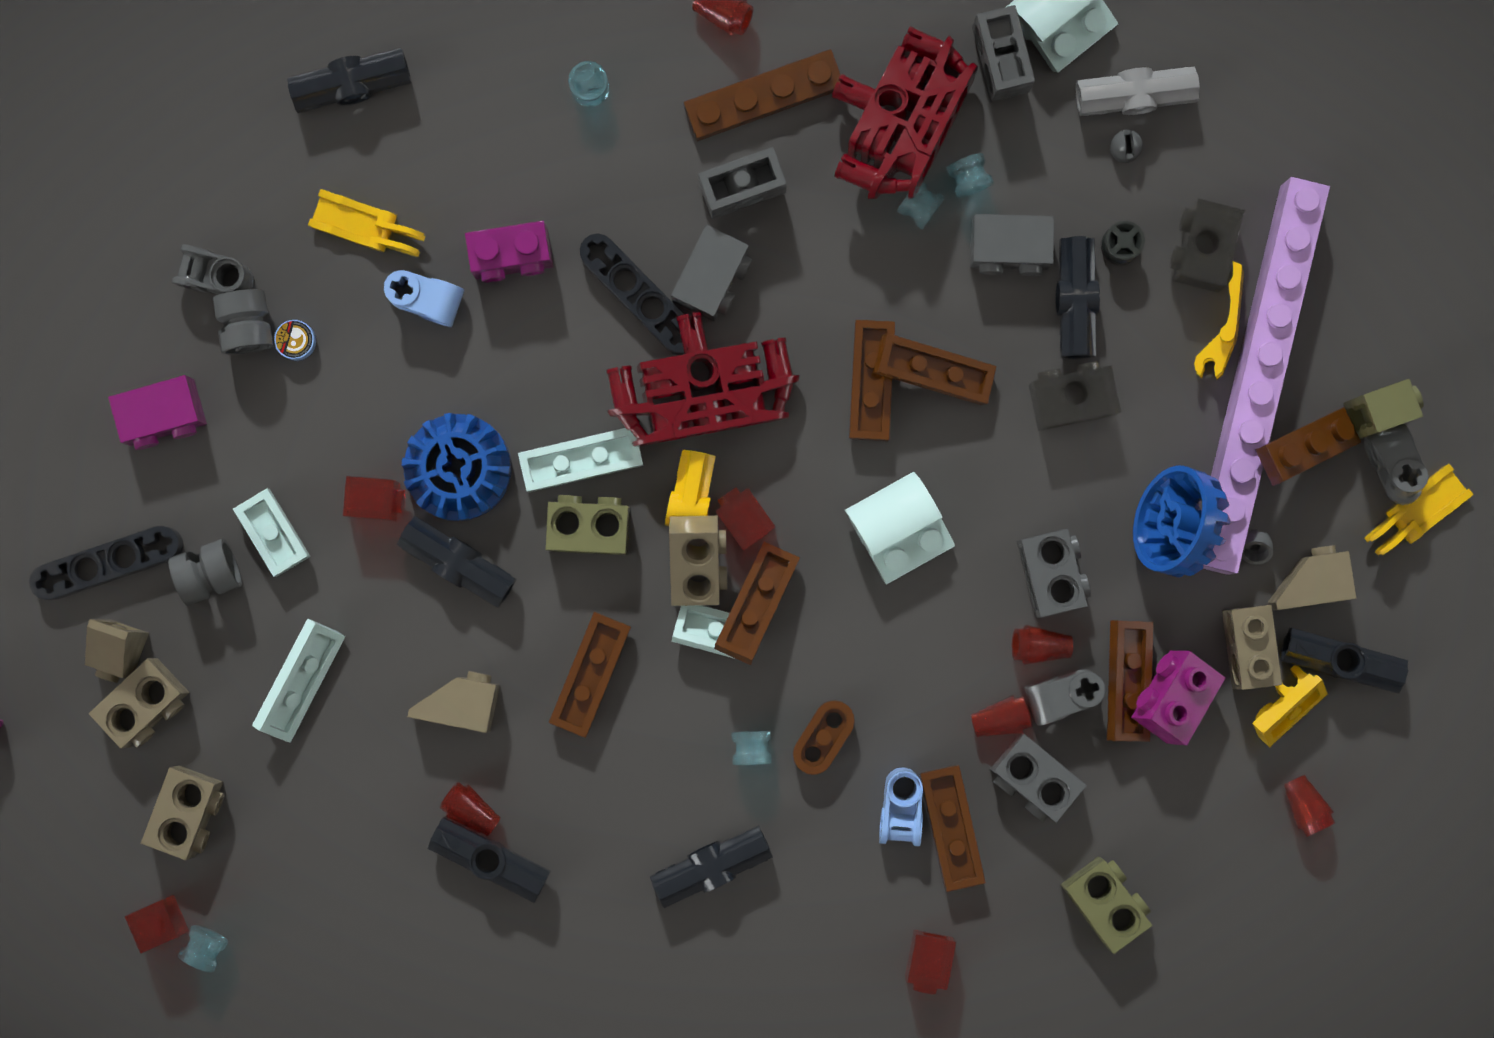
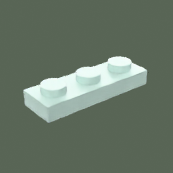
(579, 459)
(298, 680)

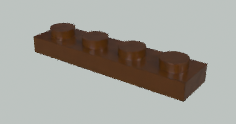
(762, 95)

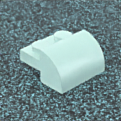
(1063, 27)
(900, 527)

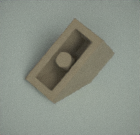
(1316, 580)
(113, 648)
(461, 703)

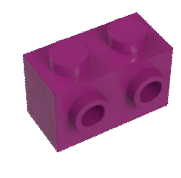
(509, 251)
(1177, 697)

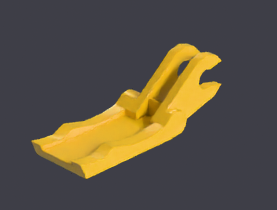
(361, 223)
(1222, 345)
(1437, 500)

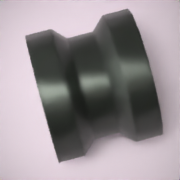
(1128, 237)

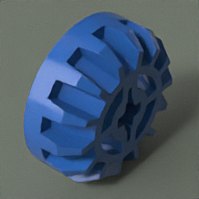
(470, 500)
(1172, 529)

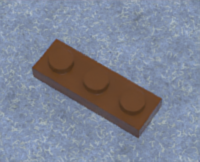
(934, 369)
(869, 391)
(1308, 446)
(756, 603)
(590, 674)
(1128, 677)
(952, 828)

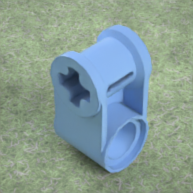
(430, 298)
(901, 810)

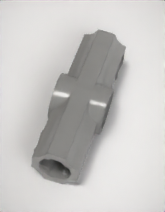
(1137, 91)

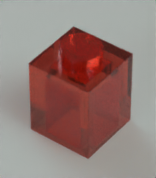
(373, 499)
(744, 517)
(156, 924)
(930, 961)

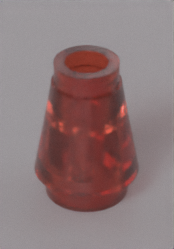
(728, 15)
(1040, 645)
(1003, 718)
(1308, 806)
(469, 809)

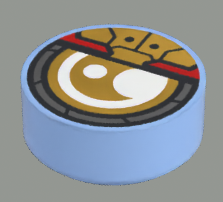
(295, 340)

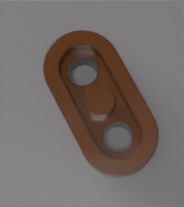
(822, 736)

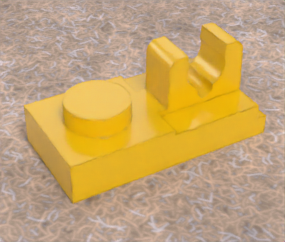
(1295, 702)

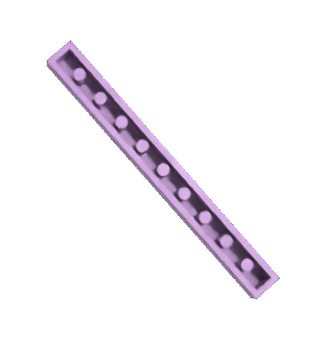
(1265, 359)

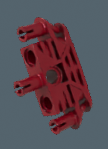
(925, 130)
(709, 412)

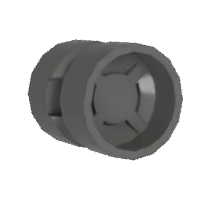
(243, 321)
(201, 573)

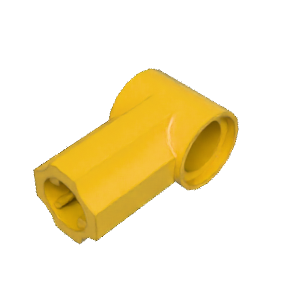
(692, 485)

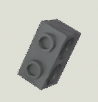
(1003, 53)
(1042, 576)
(1042, 771)

